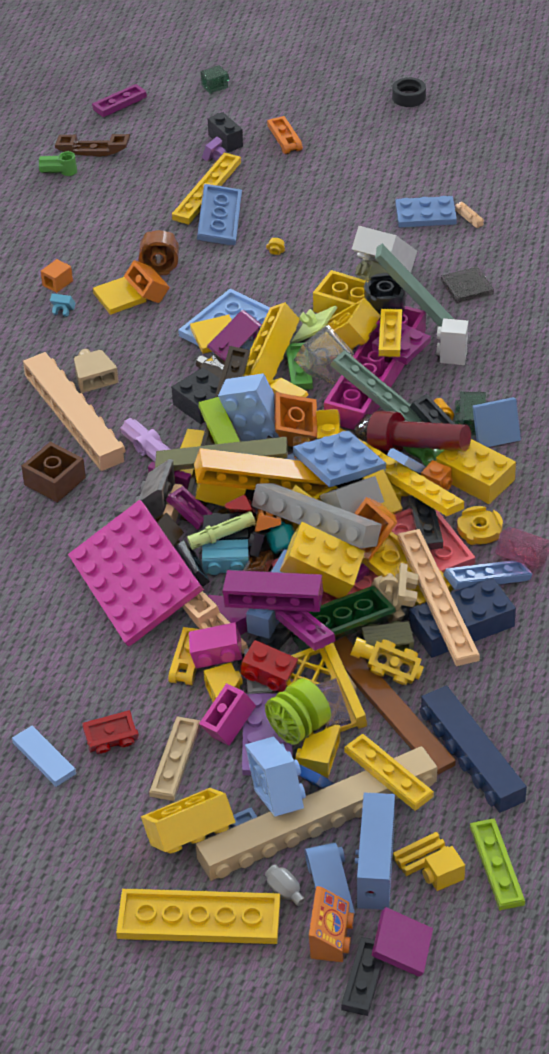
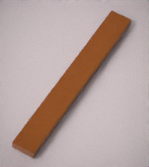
(392, 707)

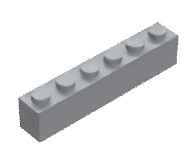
(323, 516)

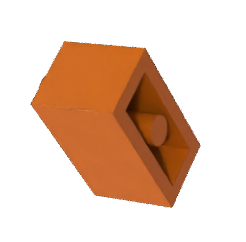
(146, 281)

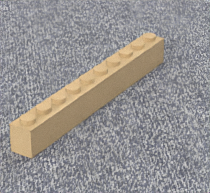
(321, 811)

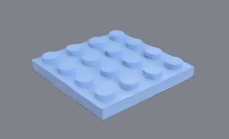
(228, 303)

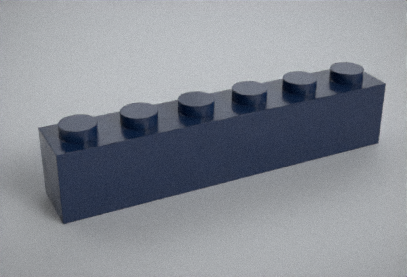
(473, 749)

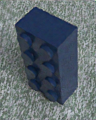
(482, 608)

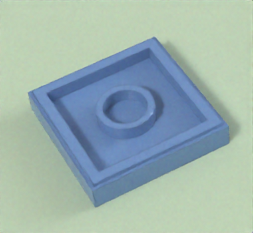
(497, 422)

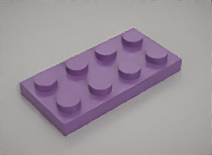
(258, 728)

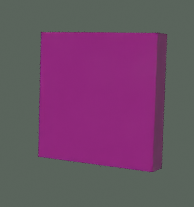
(402, 942)

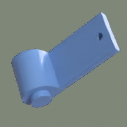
(327, 869)

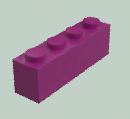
(273, 591)

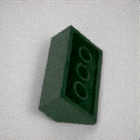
(352, 613)

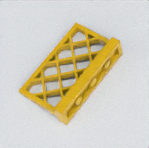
(335, 670)

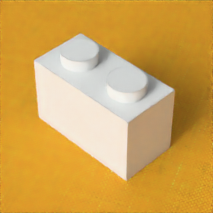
(453, 341)

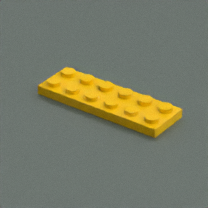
(199, 916)

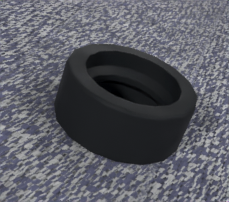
(409, 99)

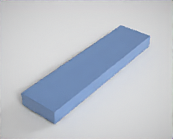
(501, 572)

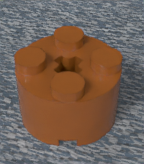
(159, 251)

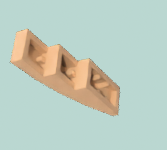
(206, 614)

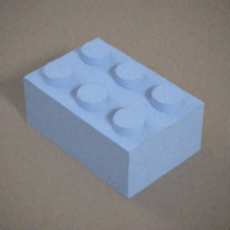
(250, 406)
(275, 776)

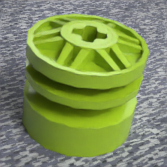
(298, 711)

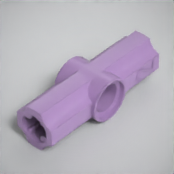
(143, 440)

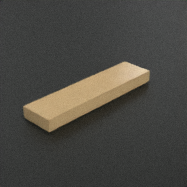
(175, 758)

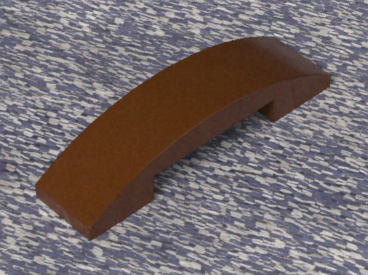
(92, 148)

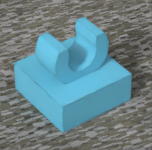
(62, 302)

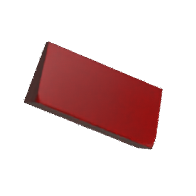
(240, 504)

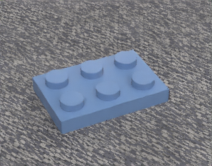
(425, 211)

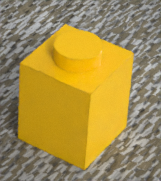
(444, 868)

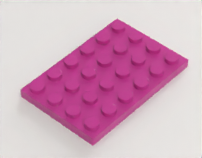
(135, 572)

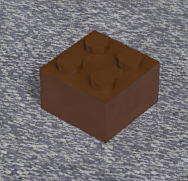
(53, 471)

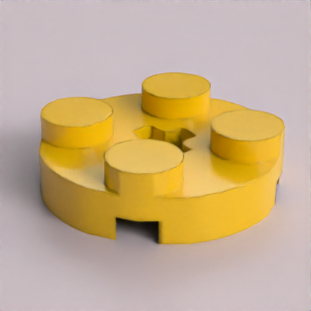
(490, 524)

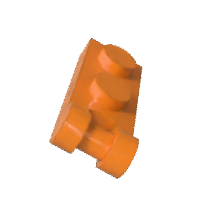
(284, 134)

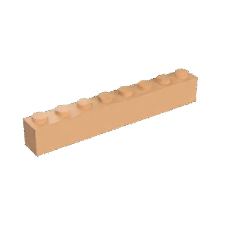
(74, 411)

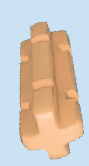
(471, 216)

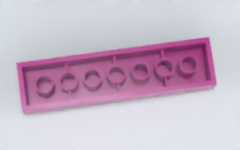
(350, 400)

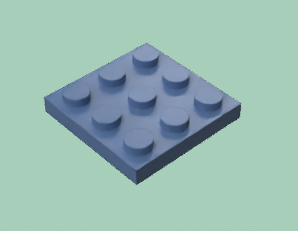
(339, 458)

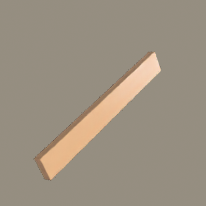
(438, 598)

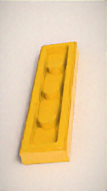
(389, 772)

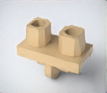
(398, 585)

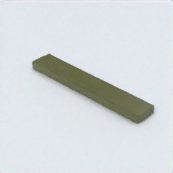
(185, 457)

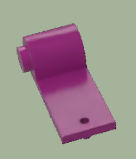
(235, 334)

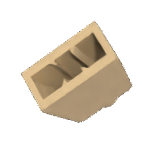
(94, 370)

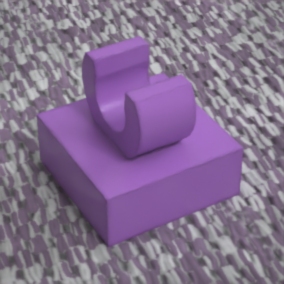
(213, 150)

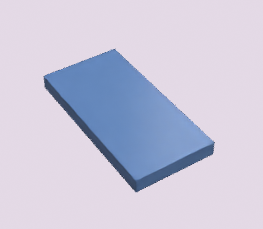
(219, 214)

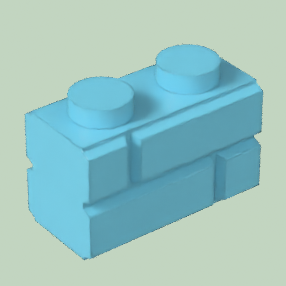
(225, 556)

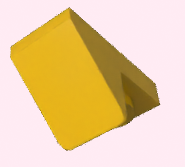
(327, 423)

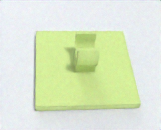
(312, 323)

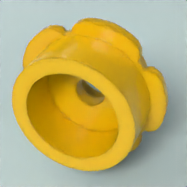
(276, 246)

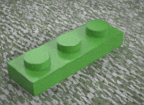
(297, 374)

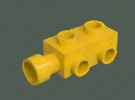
(394, 659)

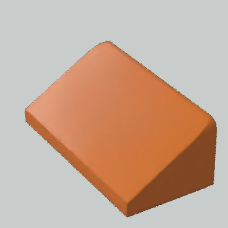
(266, 520)

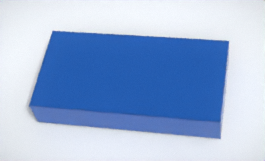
(314, 778)

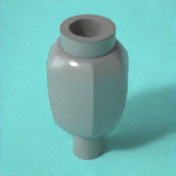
(283, 882)

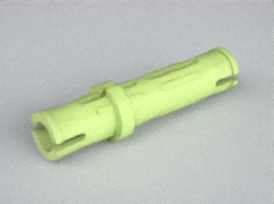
(216, 532)

